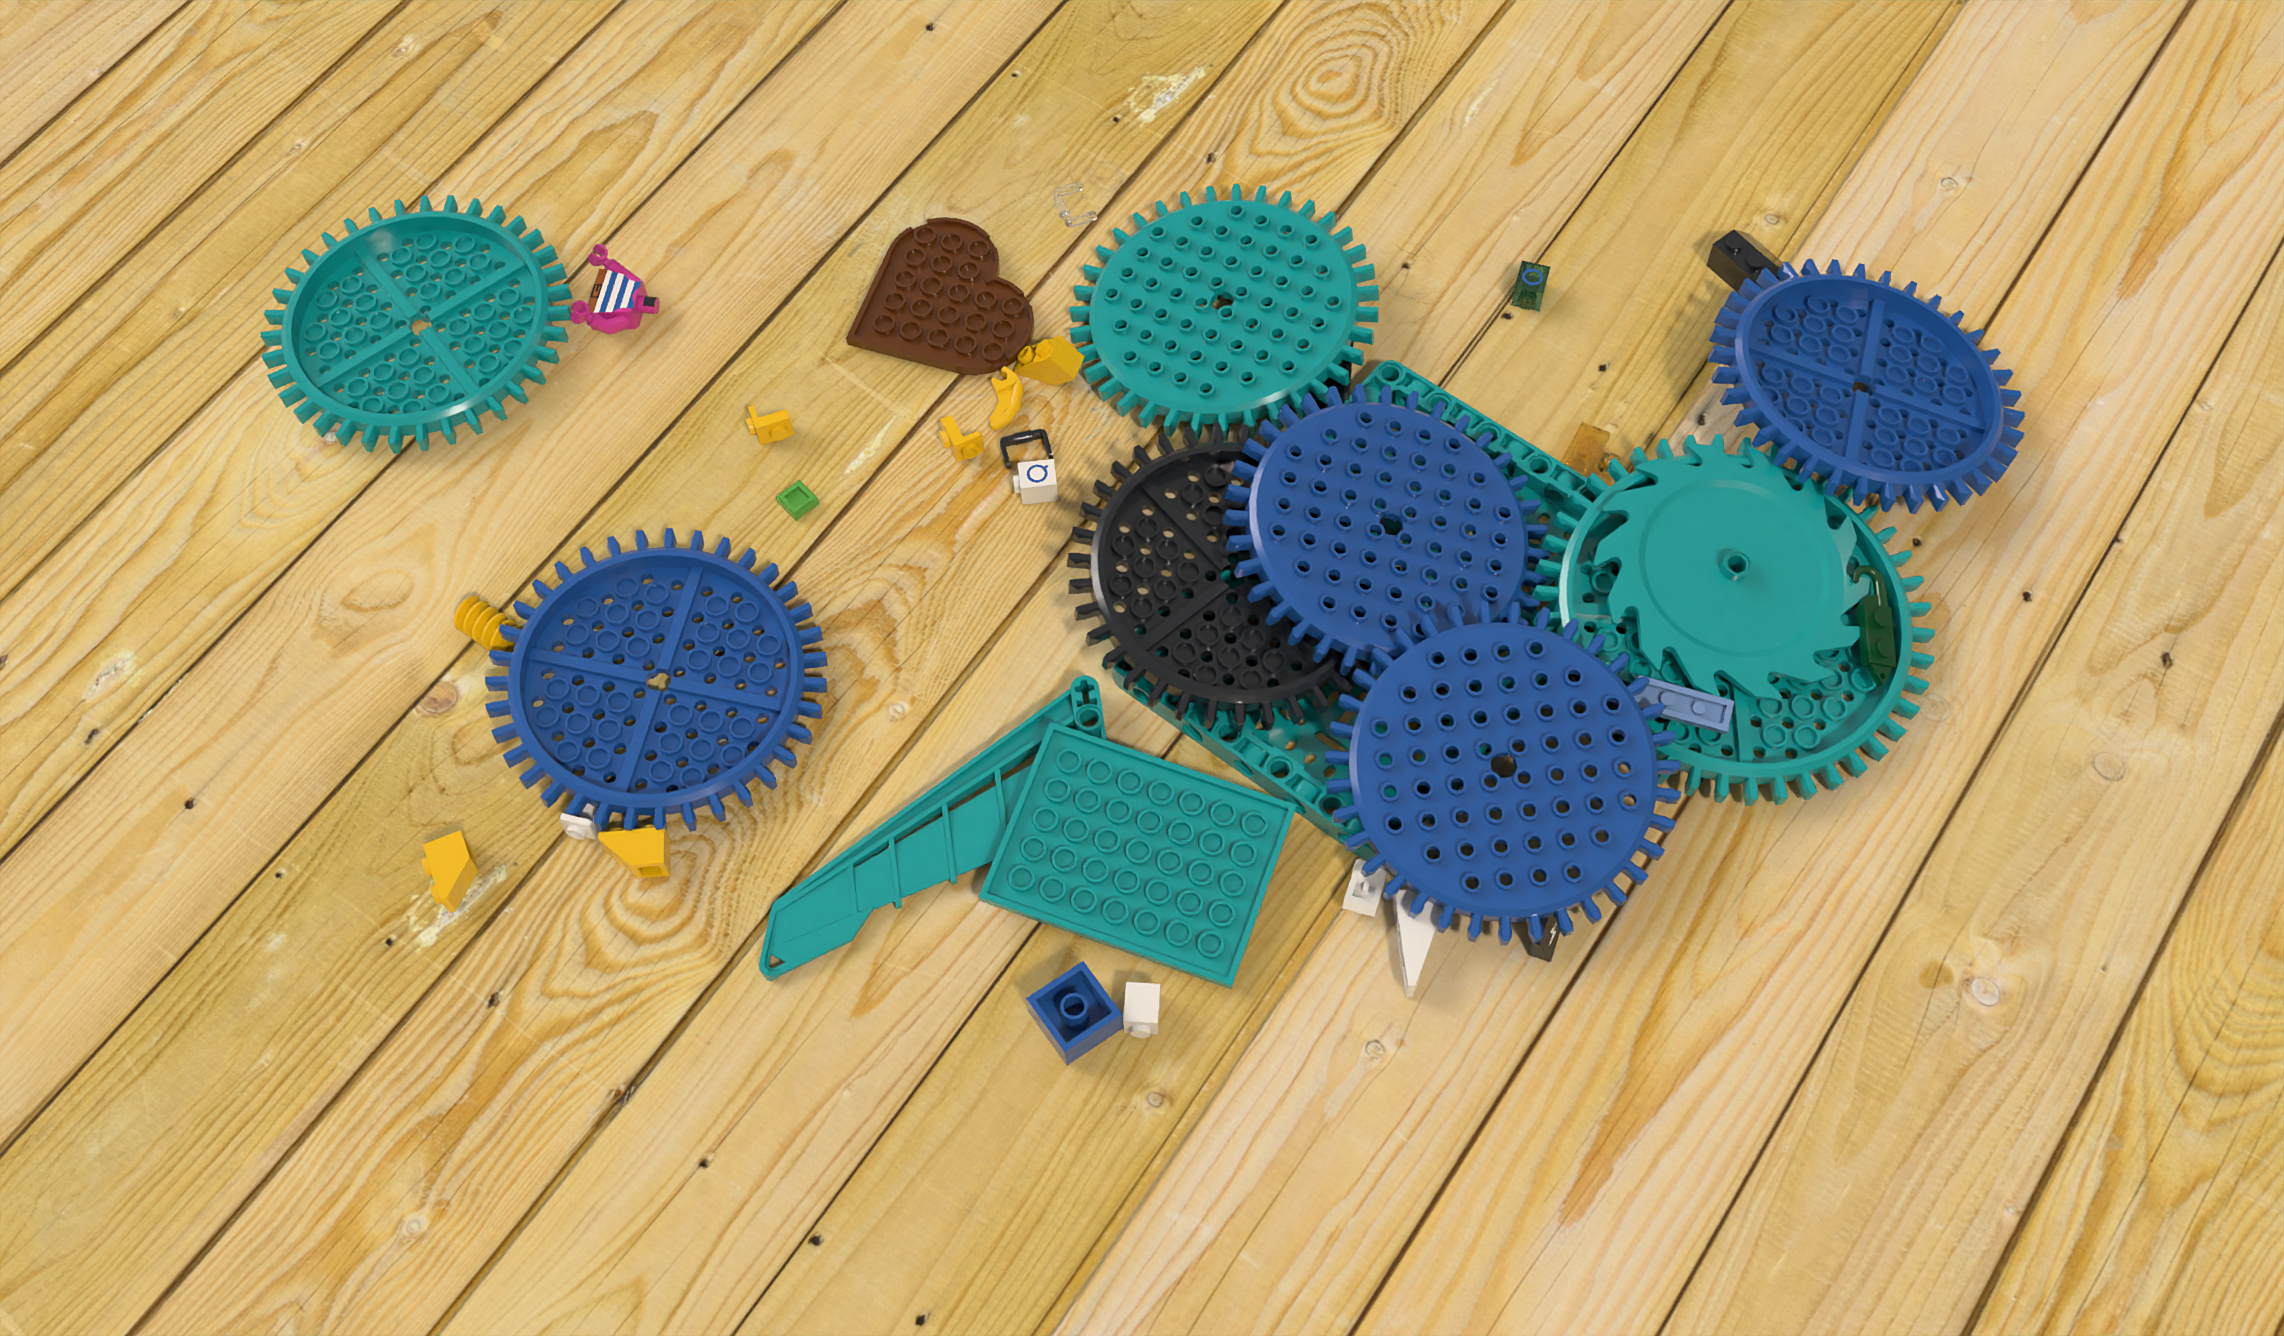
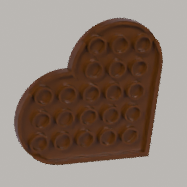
(944, 302)

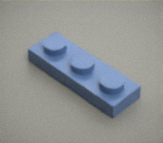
(1688, 705)

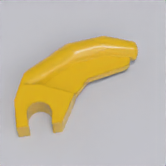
(1009, 399)

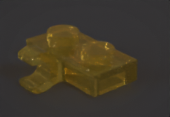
(1587, 450)

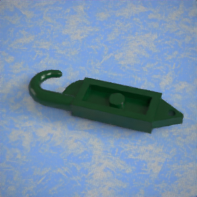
(1875, 627)

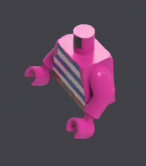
(616, 297)

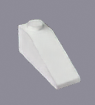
(1414, 936)

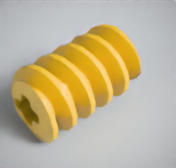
(482, 624)

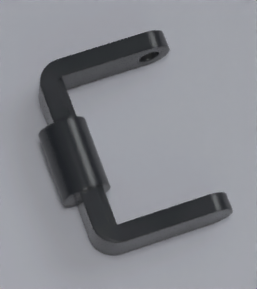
(1021, 438)

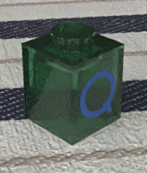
(1530, 286)

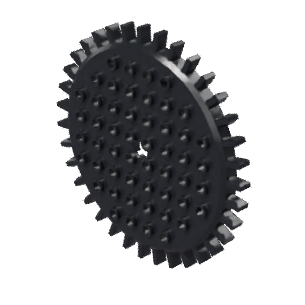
(1112, 588)

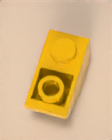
(1049, 361)
(640, 851)
(452, 868)

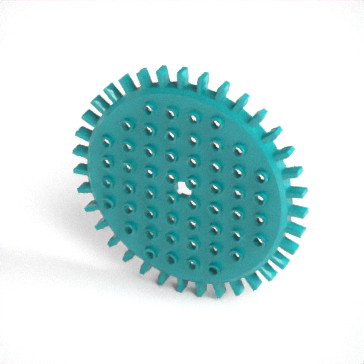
(1200, 230)
(442, 404)

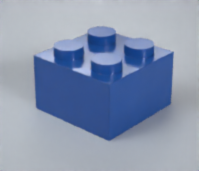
(1075, 1013)

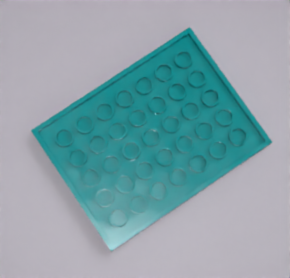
(1139, 854)

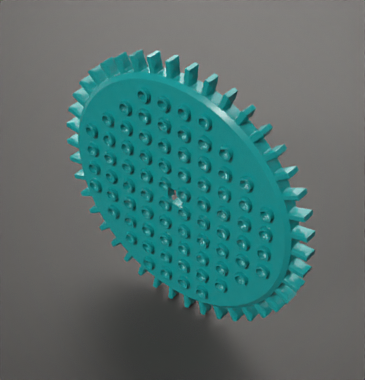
(1843, 722)

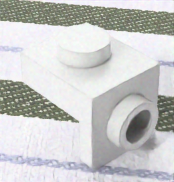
(581, 826)
(1364, 893)

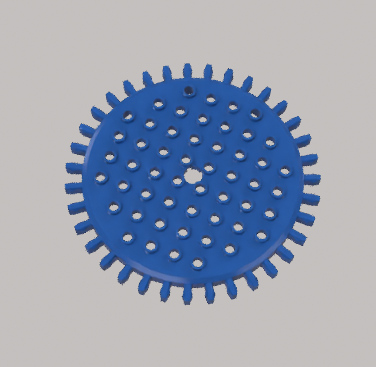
(1932, 399)
(1446, 447)
(621, 579)
(1444, 878)

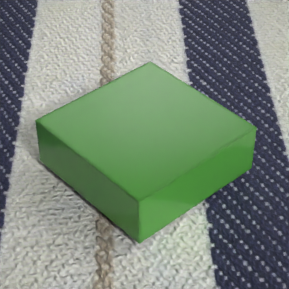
(797, 500)

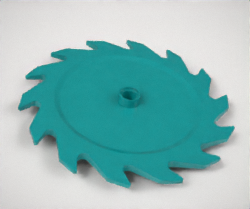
(1721, 621)

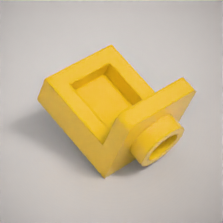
(769, 427)
(961, 447)

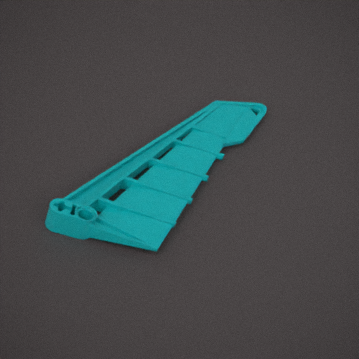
(839, 899)

